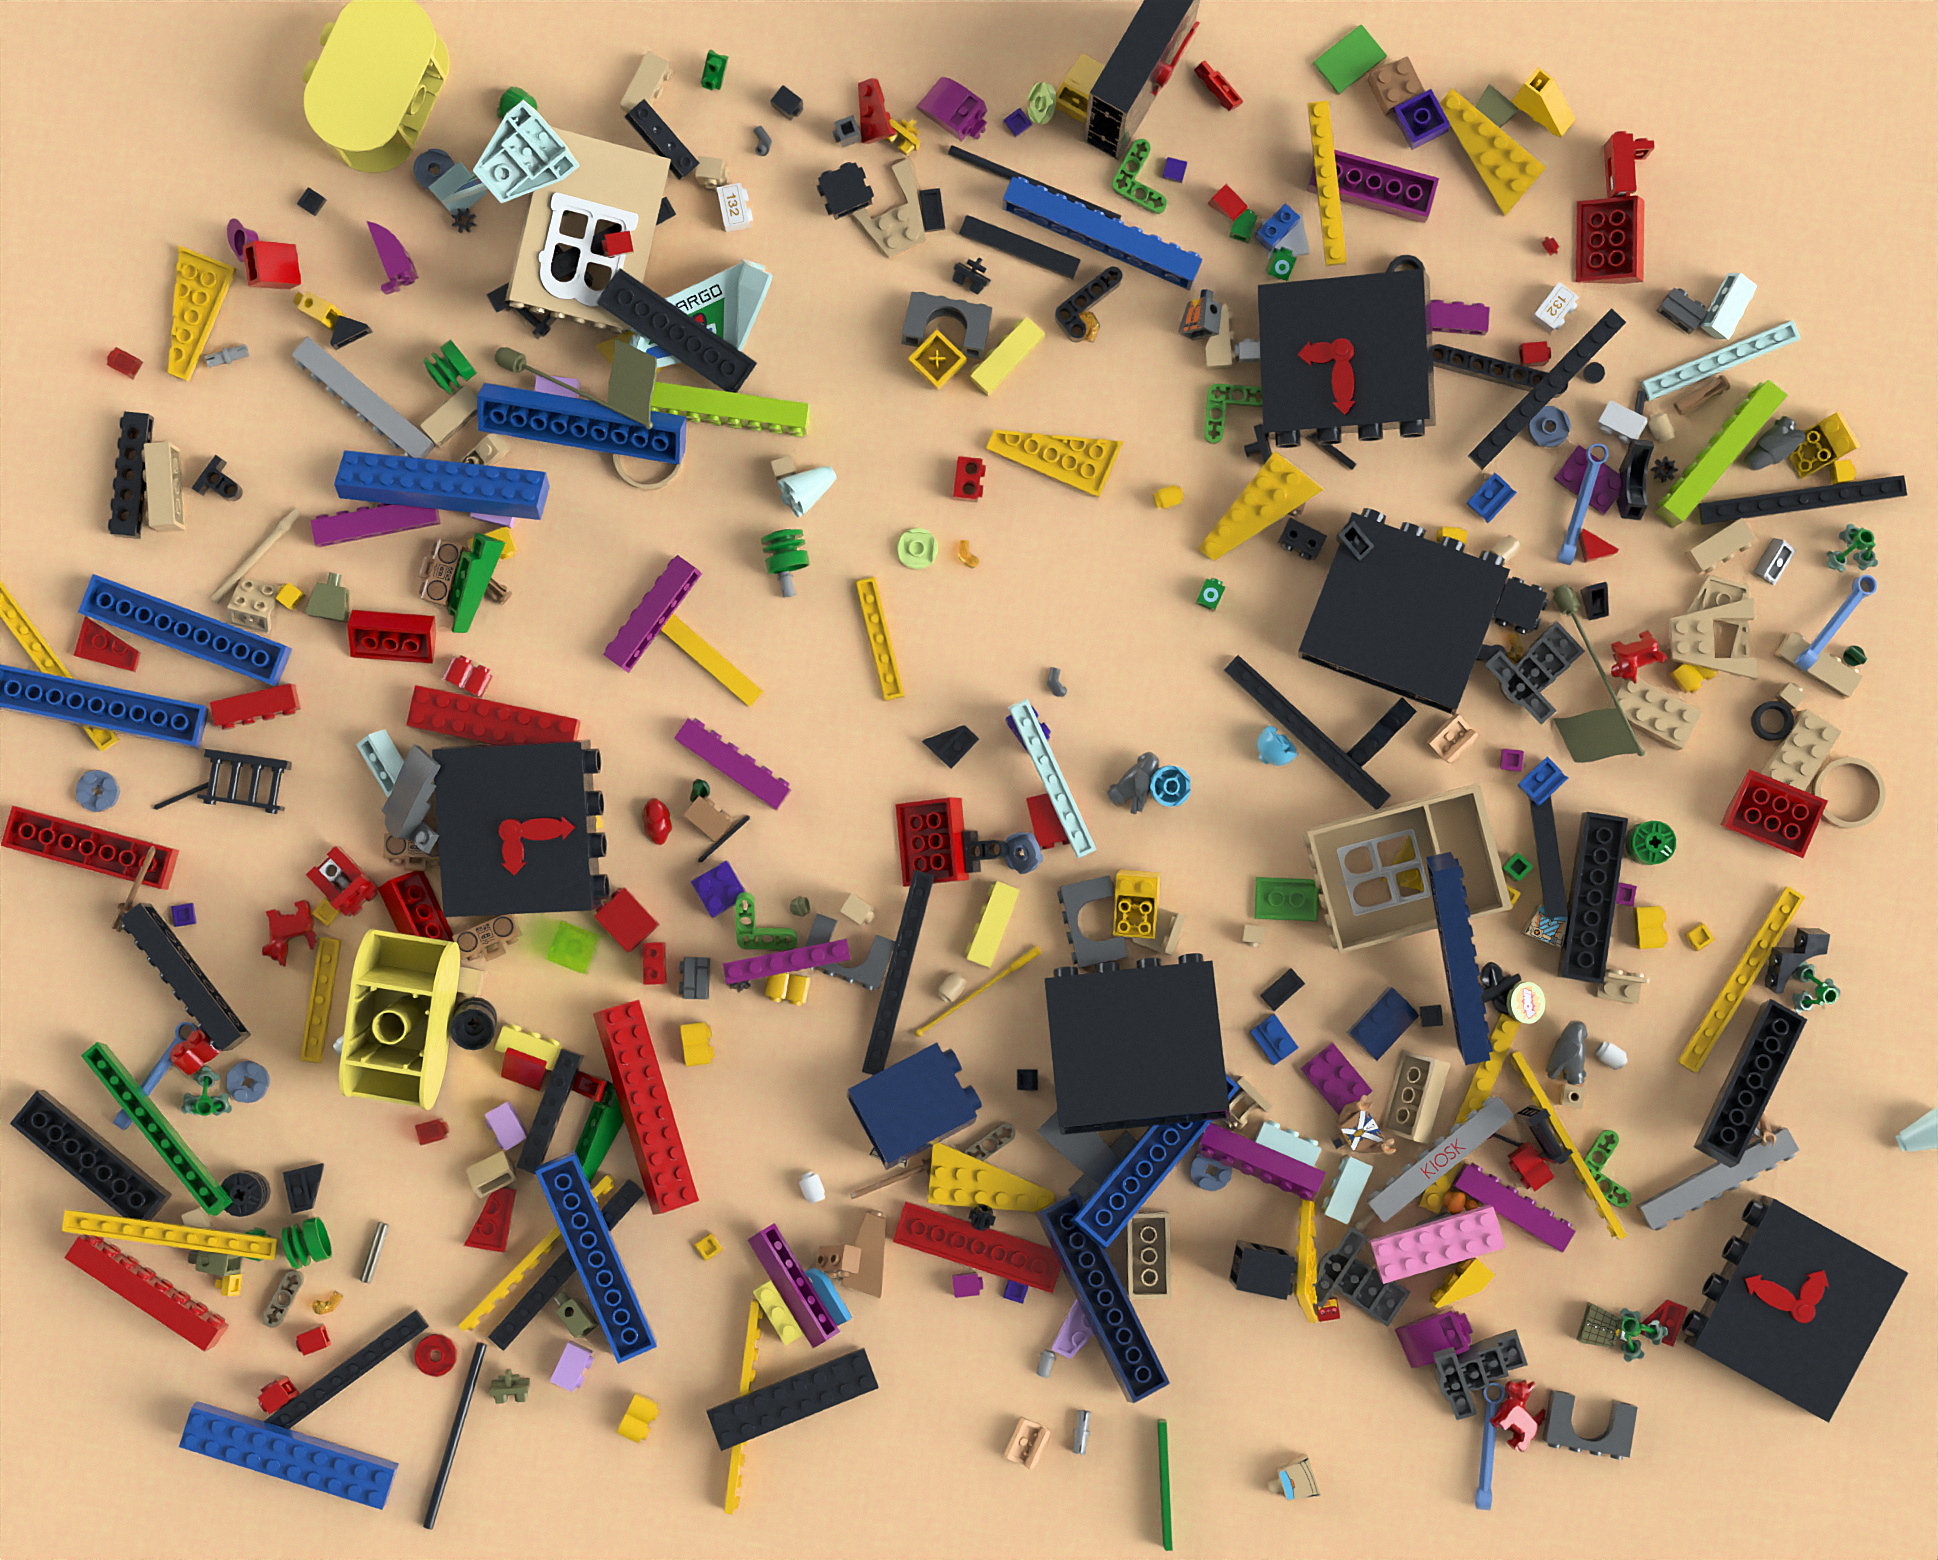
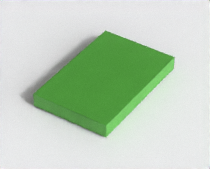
(1350, 59)
(1286, 899)

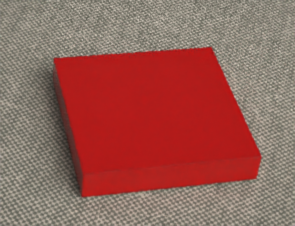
(523, 1069)

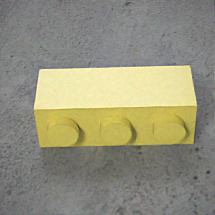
(529, 1043)
(778, 1312)

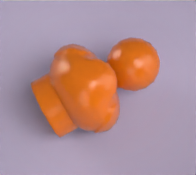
(1458, 1201)

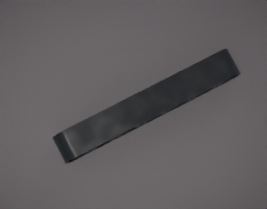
(1486, 372)

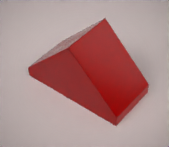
(1228, 203)
(1594, 547)
(590, 1086)

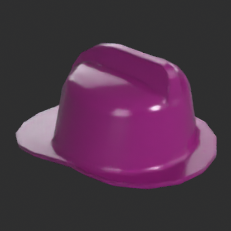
(239, 236)

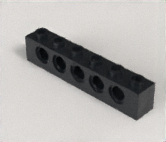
(135, 505)
(550, 1110)

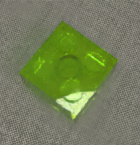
(574, 947)

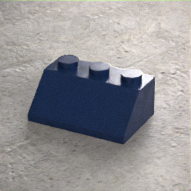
(1383, 1023)

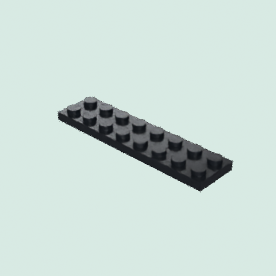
(676, 331)
(792, 1399)

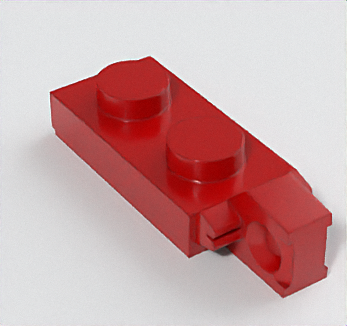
(1219, 86)

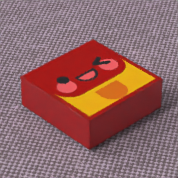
(1329, 1311)

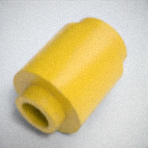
(1168, 496)
(1452, 532)

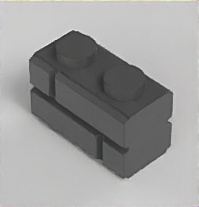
(1682, 310)
(695, 978)

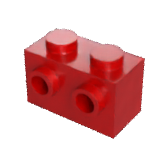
(276, 1395)

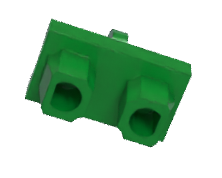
(714, 70)

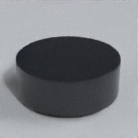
(1594, 373)

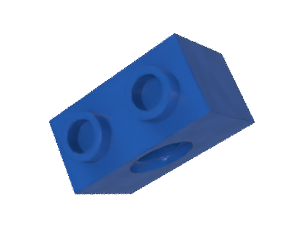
(1277, 227)

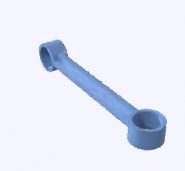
(1568, 548)
(1810, 655)
(122, 1119)
(1484, 1494)

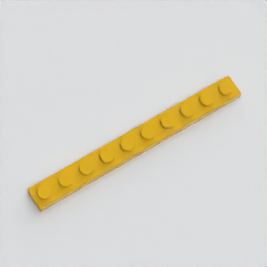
(43, 654)
(1741, 979)
(1477, 1092)
(1562, 1137)
(170, 1234)
(529, 1261)
(748, 1376)

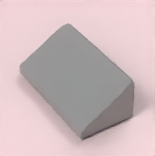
(1774, 560)

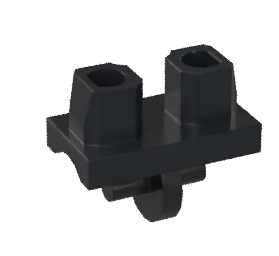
(963, 271)

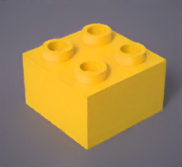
(937, 360)

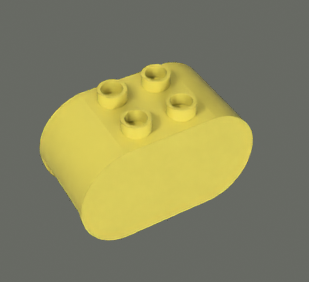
(375, 82)
(399, 1018)

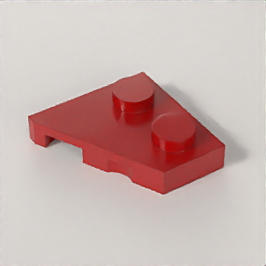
(1670, 1316)

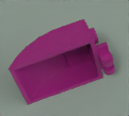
(954, 109)
(394, 257)
(1434, 1333)

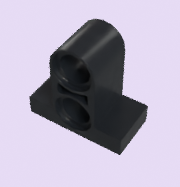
(223, 483)
(987, 852)

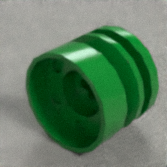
(449, 367)
(784, 549)
(1638, 843)
(306, 1243)

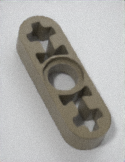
(998, 1130)
(274, 1301)

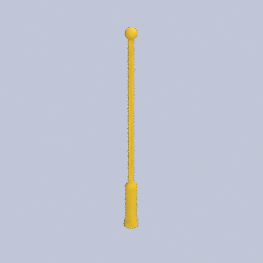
(1013, 967)

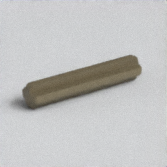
(374, 1252)

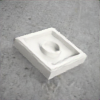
(1294, 240)

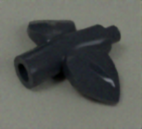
(1497, 986)

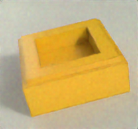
(325, 912)
(1700, 936)
(708, 1247)

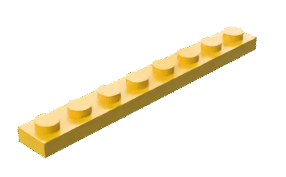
(1327, 183)

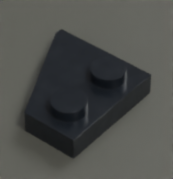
(952, 744)
(303, 1186)

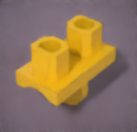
(909, 142)

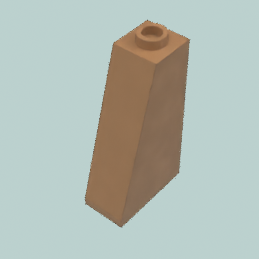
(871, 1265)

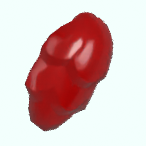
(656, 821)

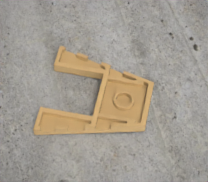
(902, 226)
(1719, 592)
(1694, 639)

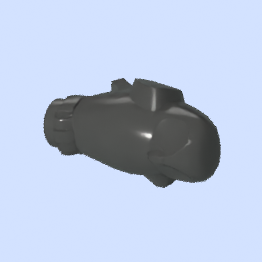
(1775, 444)
(1135, 783)
(1569, 1054)

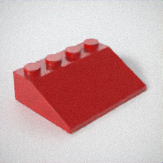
(1610, 240)
(1774, 813)
(932, 839)

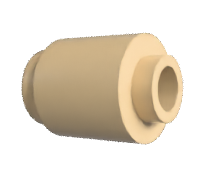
(1661, 428)
(1506, 548)
(951, 987)

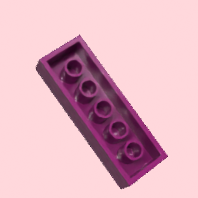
(1382, 186)

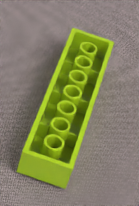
(732, 409)
(1721, 452)

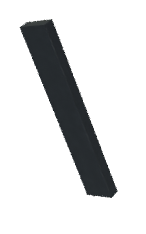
(1019, 247)
(1548, 859)

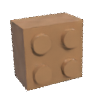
(1395, 84)

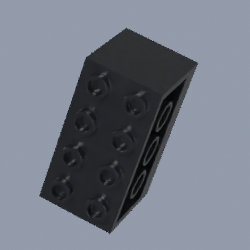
(1262, 1270)

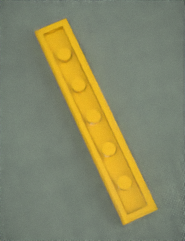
(879, 638)
(712, 660)
(320, 999)

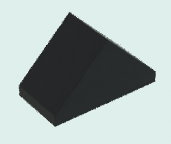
(348, 331)
(1354, 540)
(1596, 600)

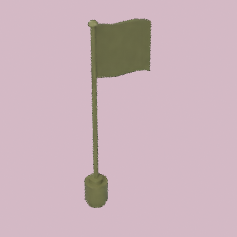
(629, 383)
(1597, 732)

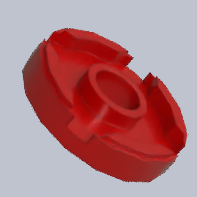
(447, 1350)

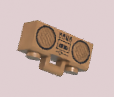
(445, 566)
(398, 849)
(477, 939)

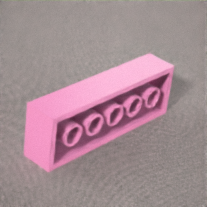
(1437, 1243)

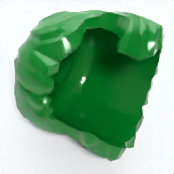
(511, 98)

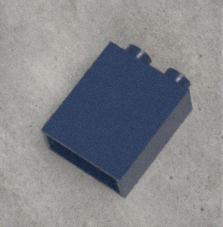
(914, 1104)

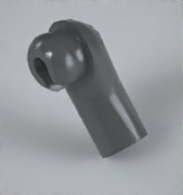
(764, 141)
(1054, 684)

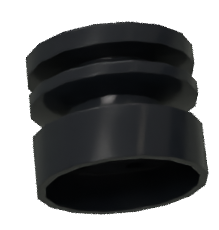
(473, 1034)
(256, 1190)

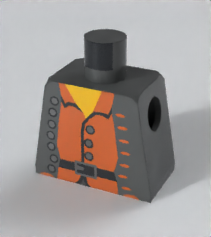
(1201, 317)

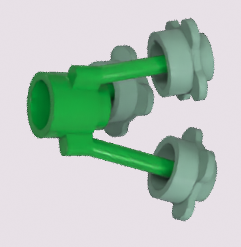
(1855, 538)
(1825, 992)
(203, 1104)
(1633, 1328)

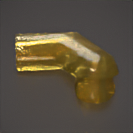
(1092, 325)
(965, 556)
(1516, 648)
(327, 1306)

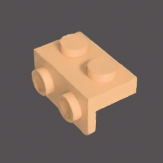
(1452, 738)
(1027, 1443)

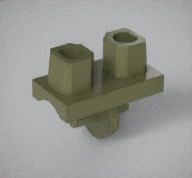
(507, 1385)

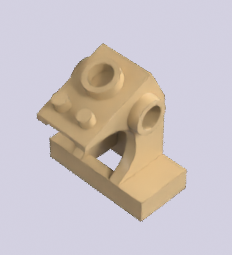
(1251, 1098)

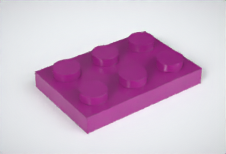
(1607, 484)
(1335, 1078)

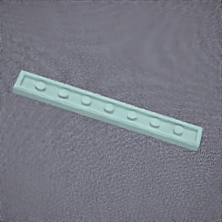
(1720, 360)
(1052, 778)

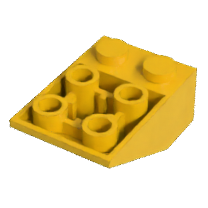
(1074, 91)
(1544, 103)
(1823, 445)
(1136, 903)
(1465, 1281)

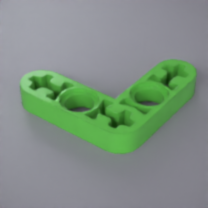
(1132, 184)
(1221, 403)
(751, 931)
(1595, 1168)

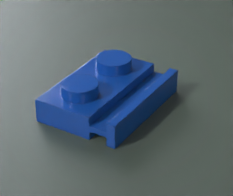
(1491, 497)
(1542, 781)
(1274, 1039)

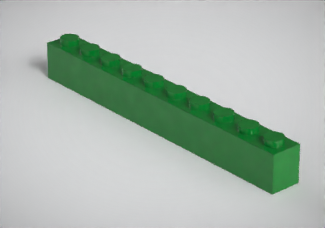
(156, 1129)

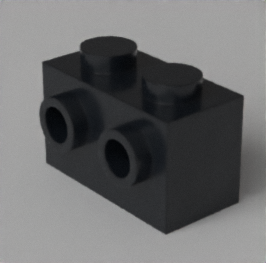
(1301, 539)

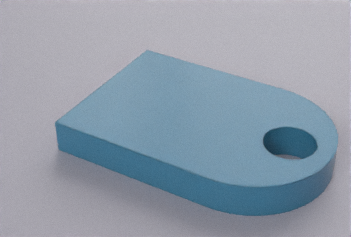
(828, 1295)

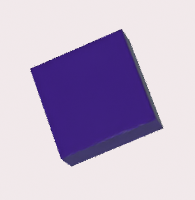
(1017, 122)
(1174, 169)
(184, 915)
(1015, 1291)

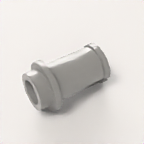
(786, 584)
(1045, 1364)

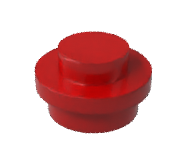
(1550, 245)

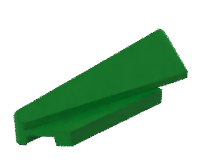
(472, 580)
(599, 1132)

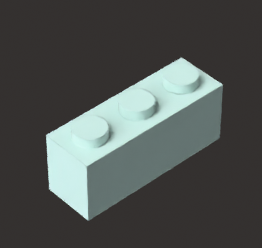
(1728, 306)
(382, 759)
(1288, 1142)
(1346, 1189)

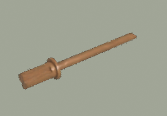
(125, 907)
(926, 1166)

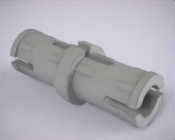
(227, 355)
(1081, 1432)

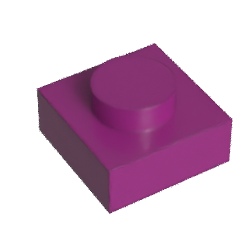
(1511, 760)
(1626, 894)

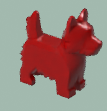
(1635, 655)
(287, 927)
(1516, 1418)

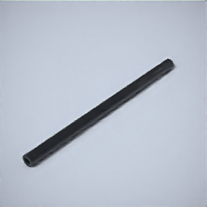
(1008, 174)
(454, 1435)

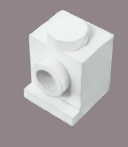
(1247, 351)

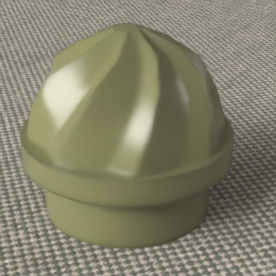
(800, 906)

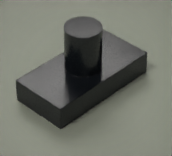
(1261, 446)

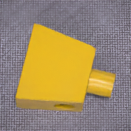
(318, 309)

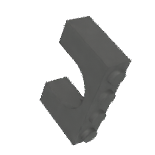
(926, 307)
(1074, 898)
(870, 971)
(1614, 1441)

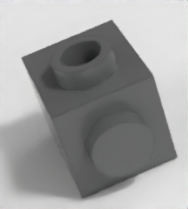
(846, 131)

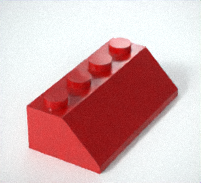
(392, 636)
(415, 907)

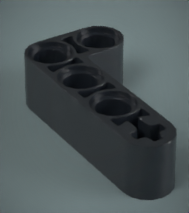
(1090, 298)

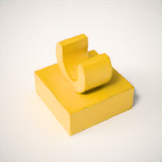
(230, 1284)

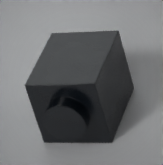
(787, 103)

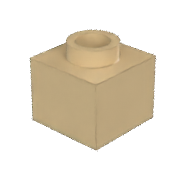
(783, 467)
(1790, 695)
(1253, 935)
(1565, 1096)

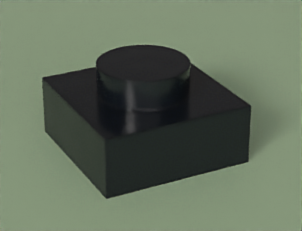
(311, 201)
(1431, 1015)
(1027, 1079)

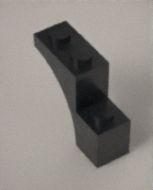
(1633, 472)
(1381, 732)
(1784, 960)

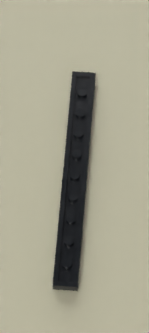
(568, 260)
(1546, 389)
(1802, 499)
(1307, 732)
(898, 972)
(559, 1272)
(349, 1371)

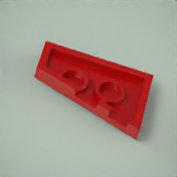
(873, 116)
(104, 647)
(494, 1222)

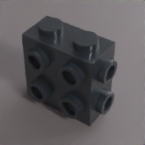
(845, 190)
(1520, 606)

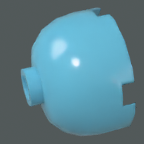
(1275, 748)
(1170, 786)

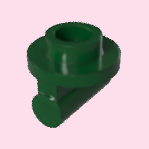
(1854, 656)
(700, 788)

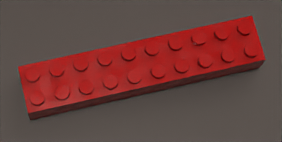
(645, 1107)

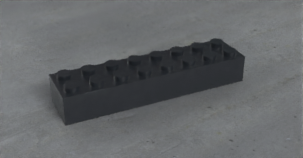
(1592, 897)
(185, 977)
(1750, 1083)
(90, 1157)

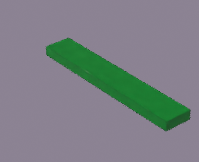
(1164, 1484)

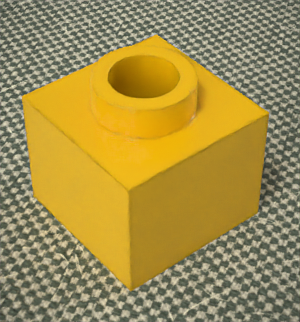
(1842, 472)
(290, 595)

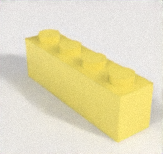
(1007, 355)
(993, 923)

